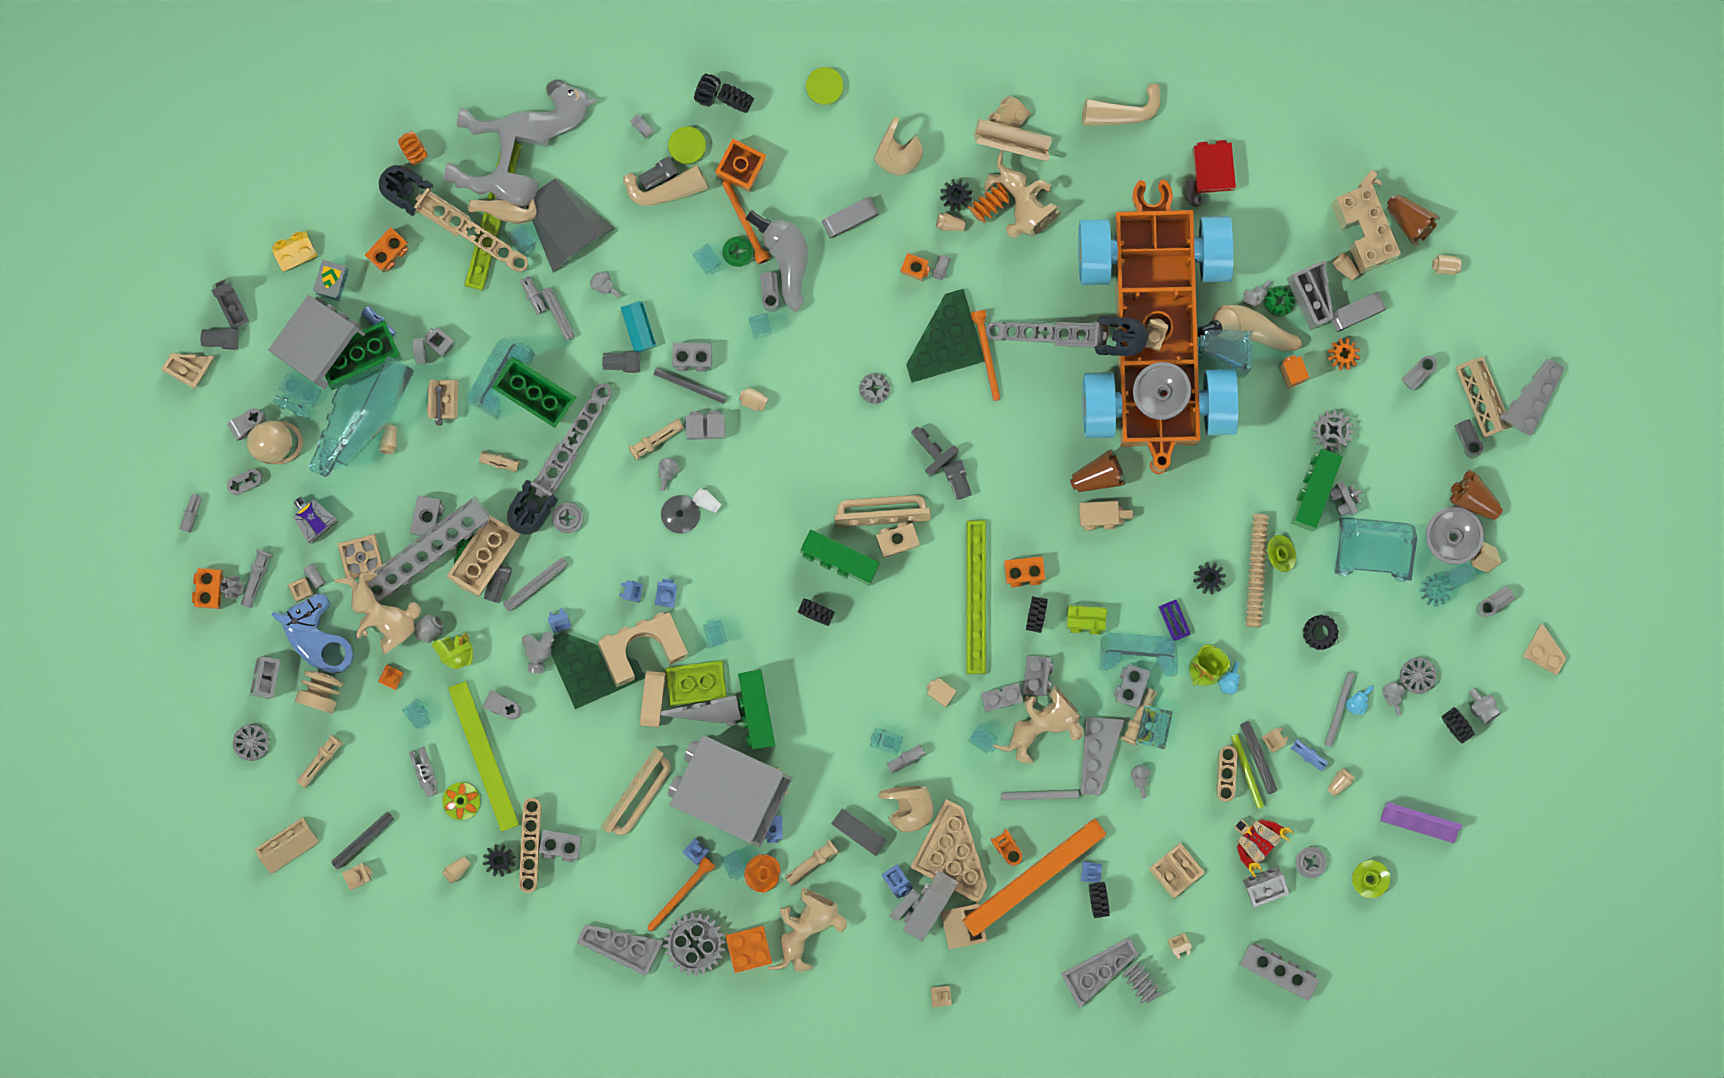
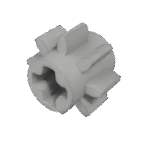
(231, 587)

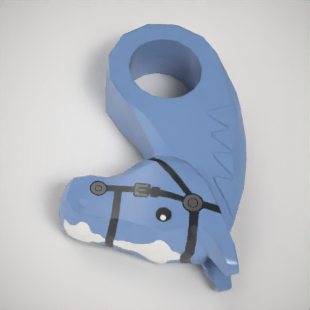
(302, 632)

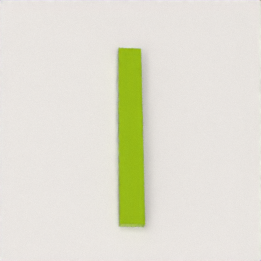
(480, 259)
(976, 598)
(483, 756)

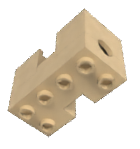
(1378, 243)

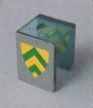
(331, 280)

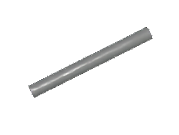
(1339, 709)
(1039, 795)

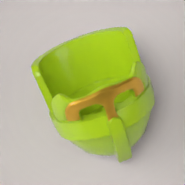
(456, 653)
(1208, 666)

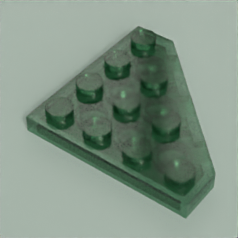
(947, 342)
(585, 669)

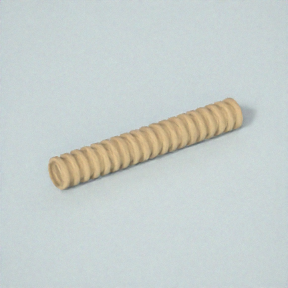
(1257, 570)

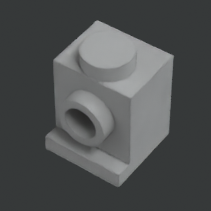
(434, 334)

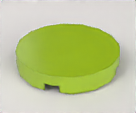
(824, 86)
(687, 145)

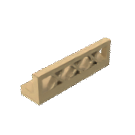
(1012, 139)
(1487, 394)

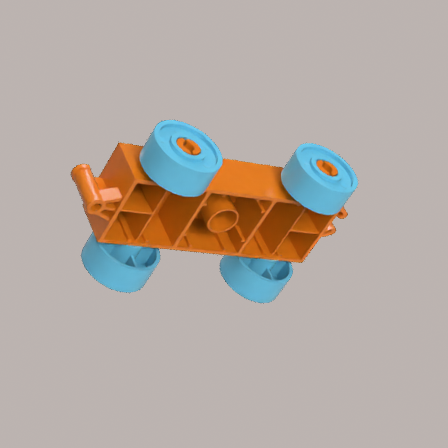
(1156, 280)

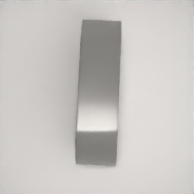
(419, 351)
(247, 485)
(904, 905)

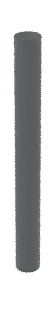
(689, 385)

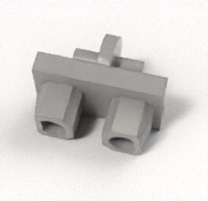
(1349, 506)

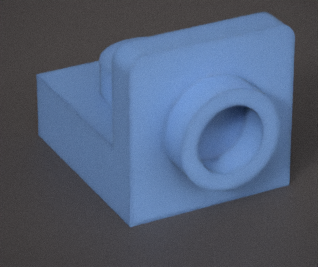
(666, 593)
(897, 881)

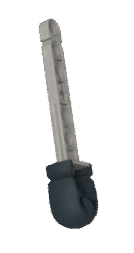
(1096, 335)
(547, 486)

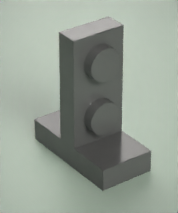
(229, 303)
(934, 450)

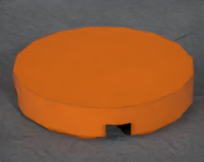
(762, 873)

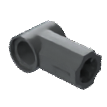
(663, 171)
(222, 338)
(626, 362)
(1468, 436)
(957, 475)
(497, 584)

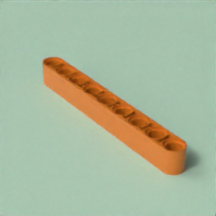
(1034, 877)

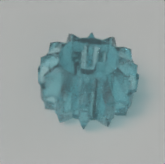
(1441, 588)

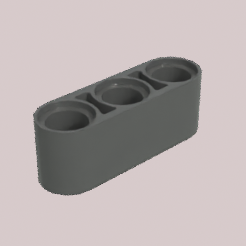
(859, 832)

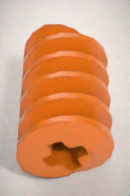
(990, 203)

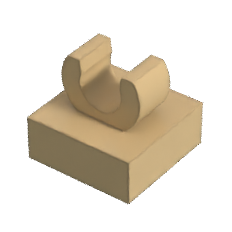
(1370, 178)
(1274, 739)
(1179, 944)
(941, 996)

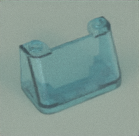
(1227, 350)
(481, 393)
(1375, 547)
(1115, 644)

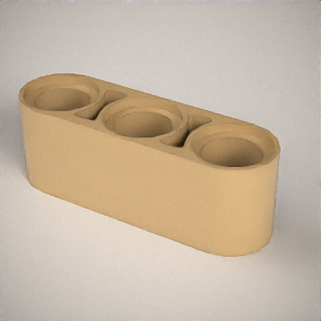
(652, 699)
(1226, 783)

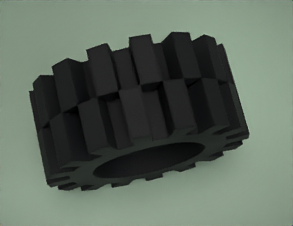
(735, 98)
(816, 612)
(1036, 614)
(1312, 640)
(1458, 725)
(1099, 900)

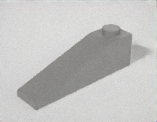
(718, 711)

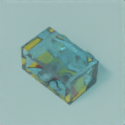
(1154, 727)

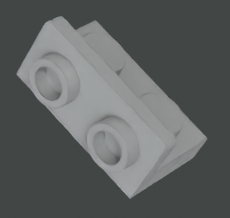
(1036, 676)
(1266, 886)

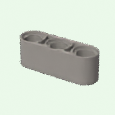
(850, 217)
(1357, 311)

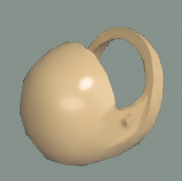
(895, 157)
(272, 441)
(914, 807)

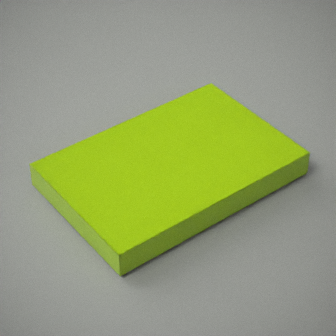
(695, 683)

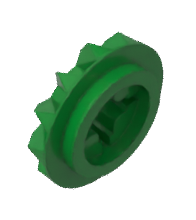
(729, 247)
(1270, 301)

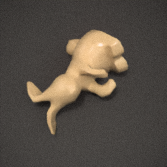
(1028, 212)
(391, 621)
(1054, 718)
(816, 917)

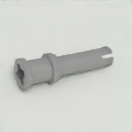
(258, 569)

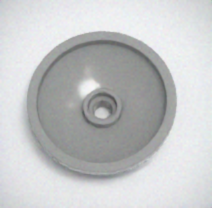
(1155, 380)
(1459, 522)

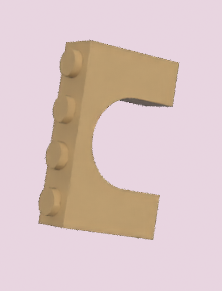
(660, 628)

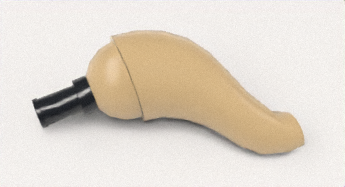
(1246, 319)

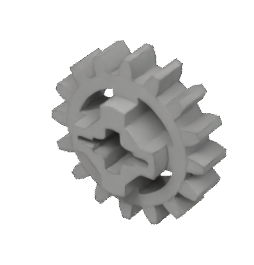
(1338, 425)

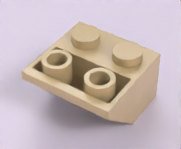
(956, 931)

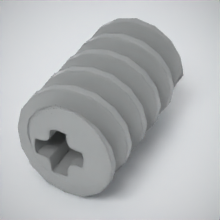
(1141, 983)

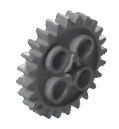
(679, 954)

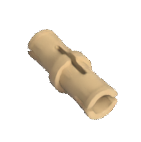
(499, 461)

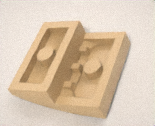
(1176, 870)

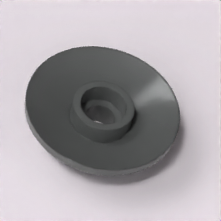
(680, 524)

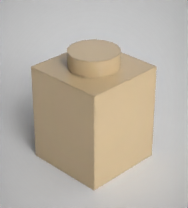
(940, 691)

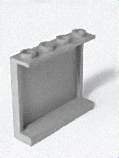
(314, 339)

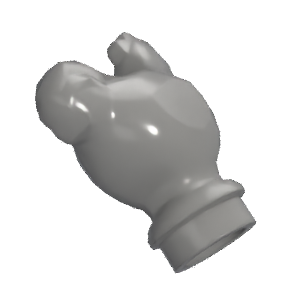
(537, 651)

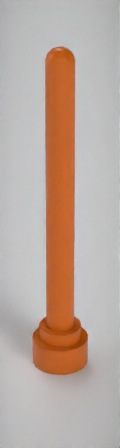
(761, 255)
(979, 319)
(705, 866)

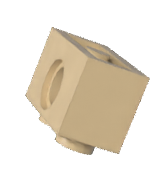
(889, 548)

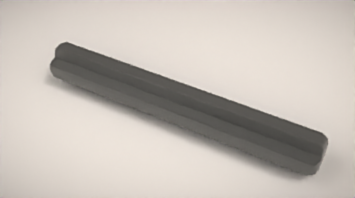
(1258, 757)
(362, 840)

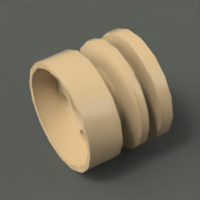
(319, 691)

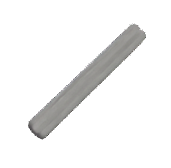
(535, 584)

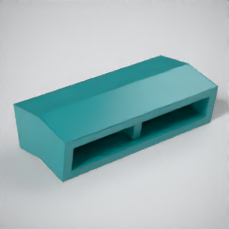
(638, 326)

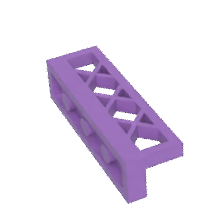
(1420, 822)

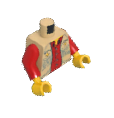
(1258, 841)

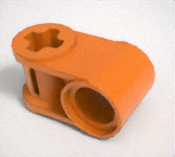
(1006, 847)

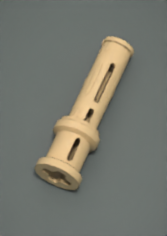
(648, 444)
(1134, 725)
(304, 780)
(818, 857)

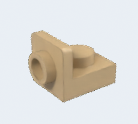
(1156, 333)
(357, 876)

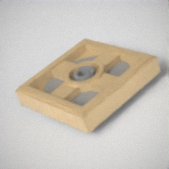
(360, 556)

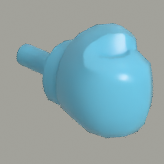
(1230, 682)
(1358, 703)

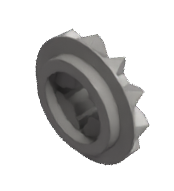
(881, 394)
(561, 511)
(1320, 861)

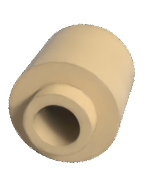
(1446, 264)
(753, 399)

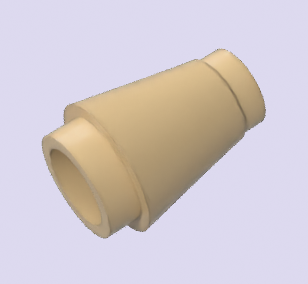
(948, 222)
(1345, 266)
(388, 441)
(1340, 782)
(456, 869)

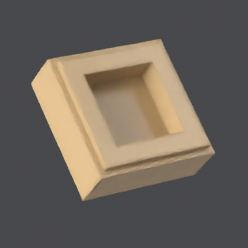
(300, 589)

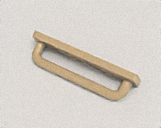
(881, 517)
(655, 757)

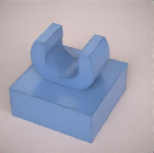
(632, 591)
(559, 622)
(695, 851)
(1091, 872)

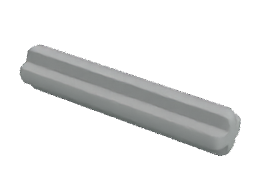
(558, 314)

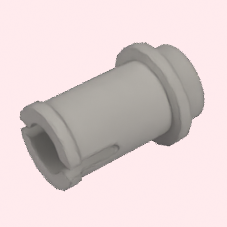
(641, 125)
(941, 267)
(313, 574)

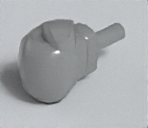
(601, 283)
(1255, 297)
(667, 468)
(1392, 694)
(1139, 776)

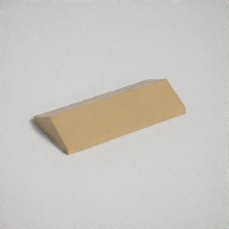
(483, 556)

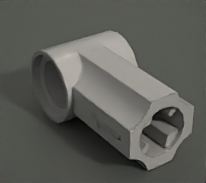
(770, 290)
(1418, 373)
(1496, 601)

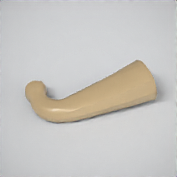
(1107, 113)
(681, 186)

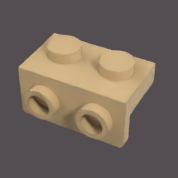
(1010, 113)
(449, 399)

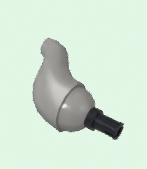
(790, 251)

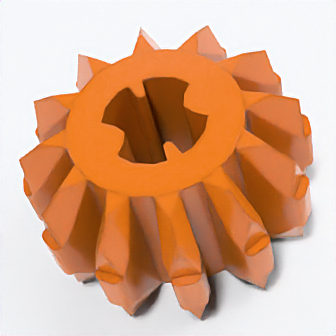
(412, 148)
(1350, 357)

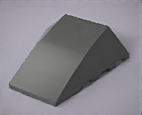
(565, 223)

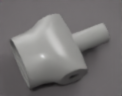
(1485, 707)

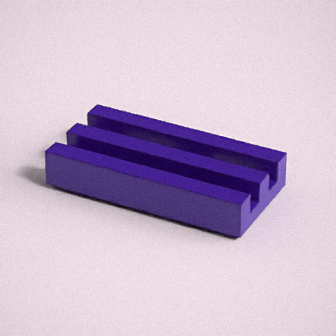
(1165, 618)

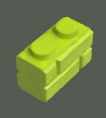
(1086, 618)

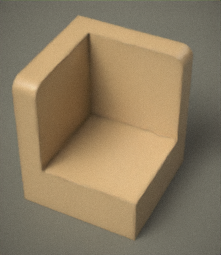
(1486, 558)

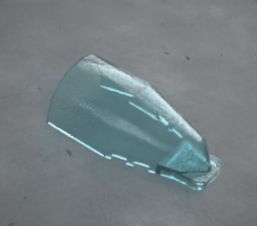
(360, 415)

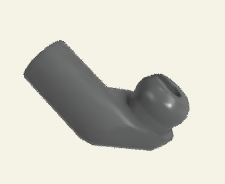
(1190, 194)

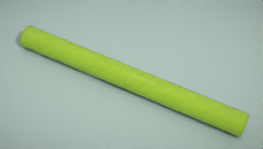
(1247, 771)

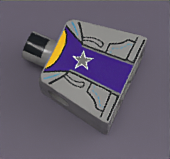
(313, 519)

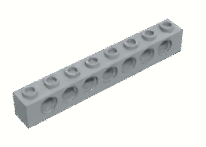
(471, 508)

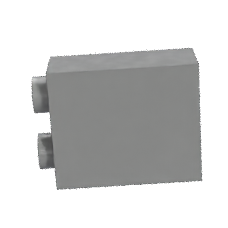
(729, 790)

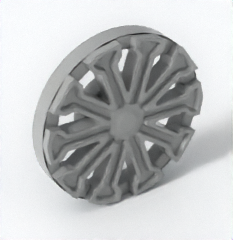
(1418, 675)
(251, 742)

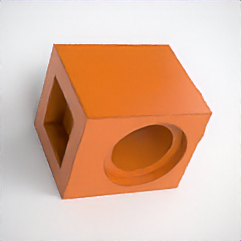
(906, 267)

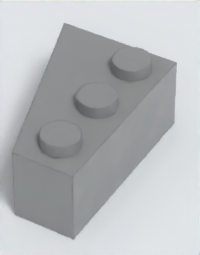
(1312, 294)
(929, 906)

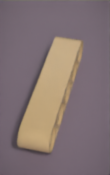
(534, 854)

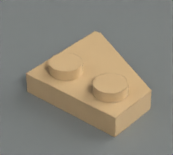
(187, 368)
(1544, 651)

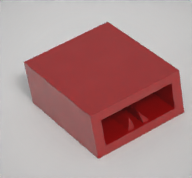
(1214, 167)

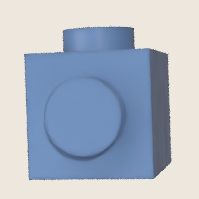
(775, 831)

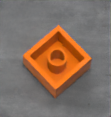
(741, 165)
(749, 949)

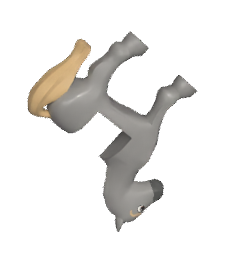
(514, 190)

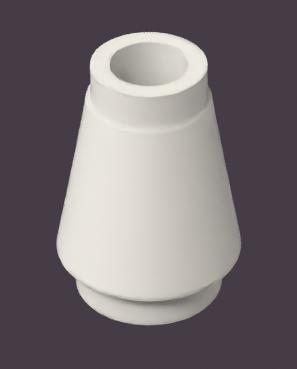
(705, 500)

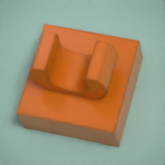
(390, 677)

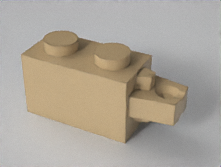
(1102, 514)

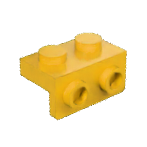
(293, 250)

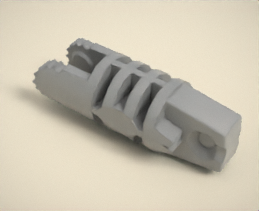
(424, 772)

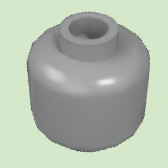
(428, 628)

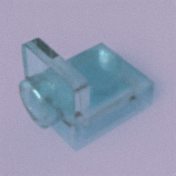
(886, 741)

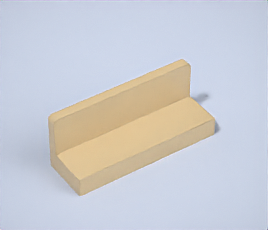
(286, 845)

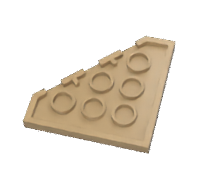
(953, 852)

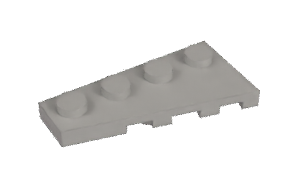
(1530, 405)
(1099, 746)
(626, 949)
(1092, 974)

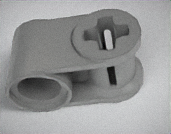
(244, 424)
(499, 704)

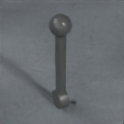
(439, 421)

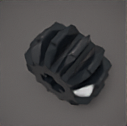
(707, 90)
(962, 198)
(1214, 583)
(499, 853)

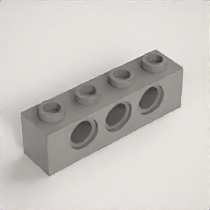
(1303, 990)

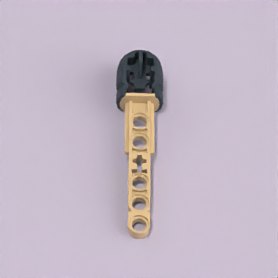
(429, 201)

